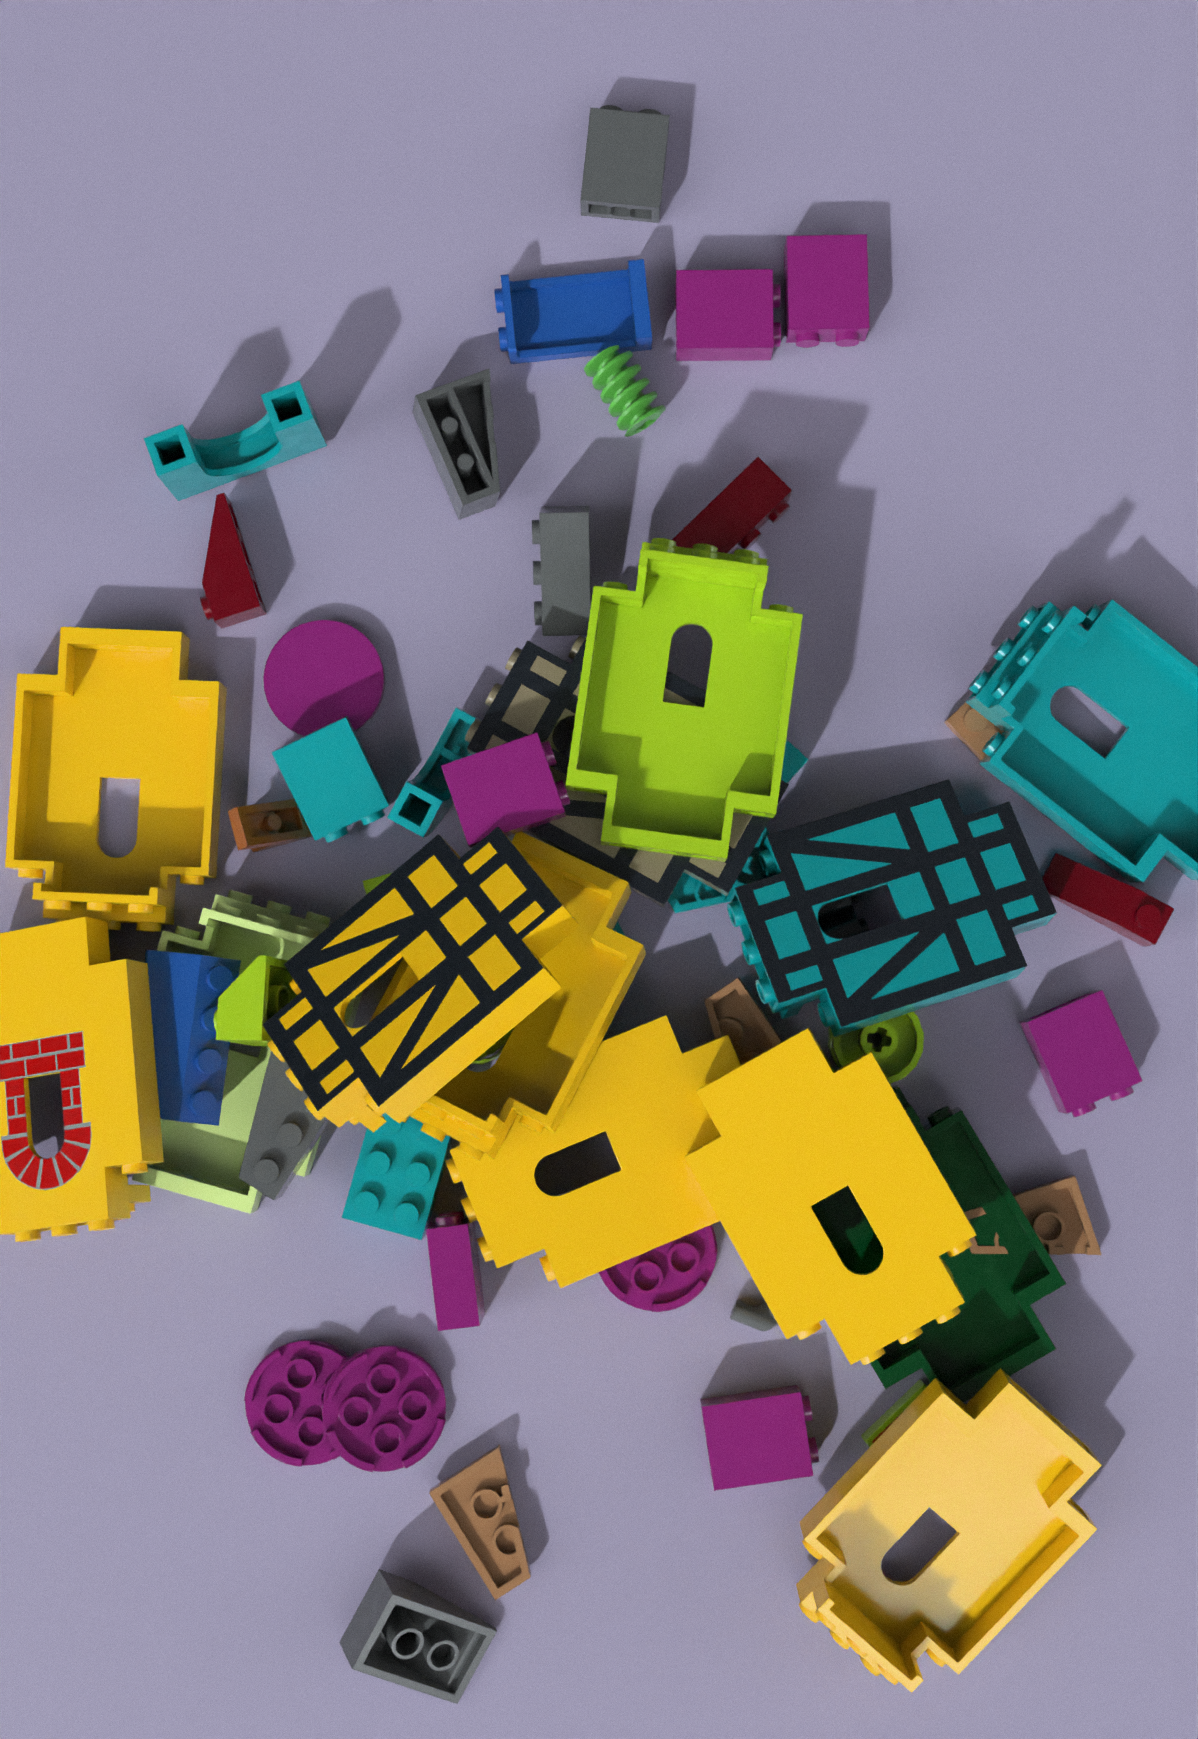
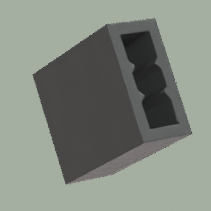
(624, 164)

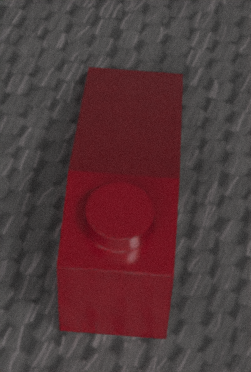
(228, 573)
(1107, 900)

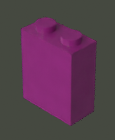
(826, 289)
(726, 315)
(506, 788)
(1081, 1053)
(455, 1271)
(758, 1437)

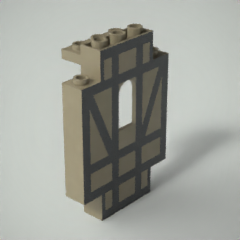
(534, 700)

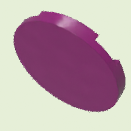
(322, 676)
(665, 1275)
(287, 1399)
(384, 1408)

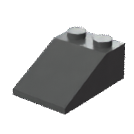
(415, 1638)

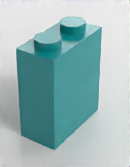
(332, 780)

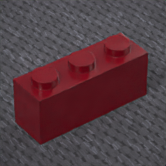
(739, 511)

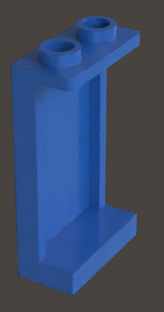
(574, 314)

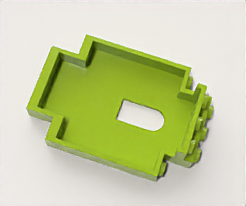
(675, 767)

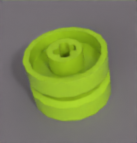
(897, 1053)

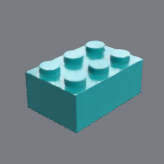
(397, 1178)

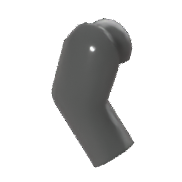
(755, 1317)

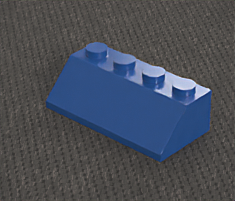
(187, 1054)

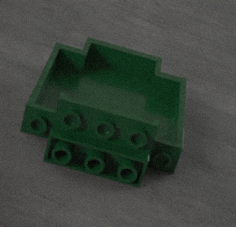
(996, 1319)

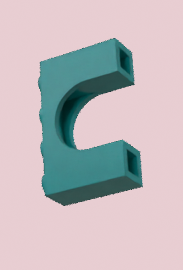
(197, 465)

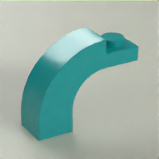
(427, 796)

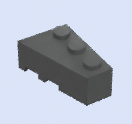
(461, 440)
(562, 570)
(280, 1133)

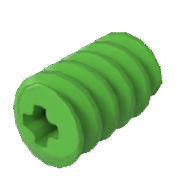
(623, 391)

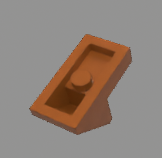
(268, 825)

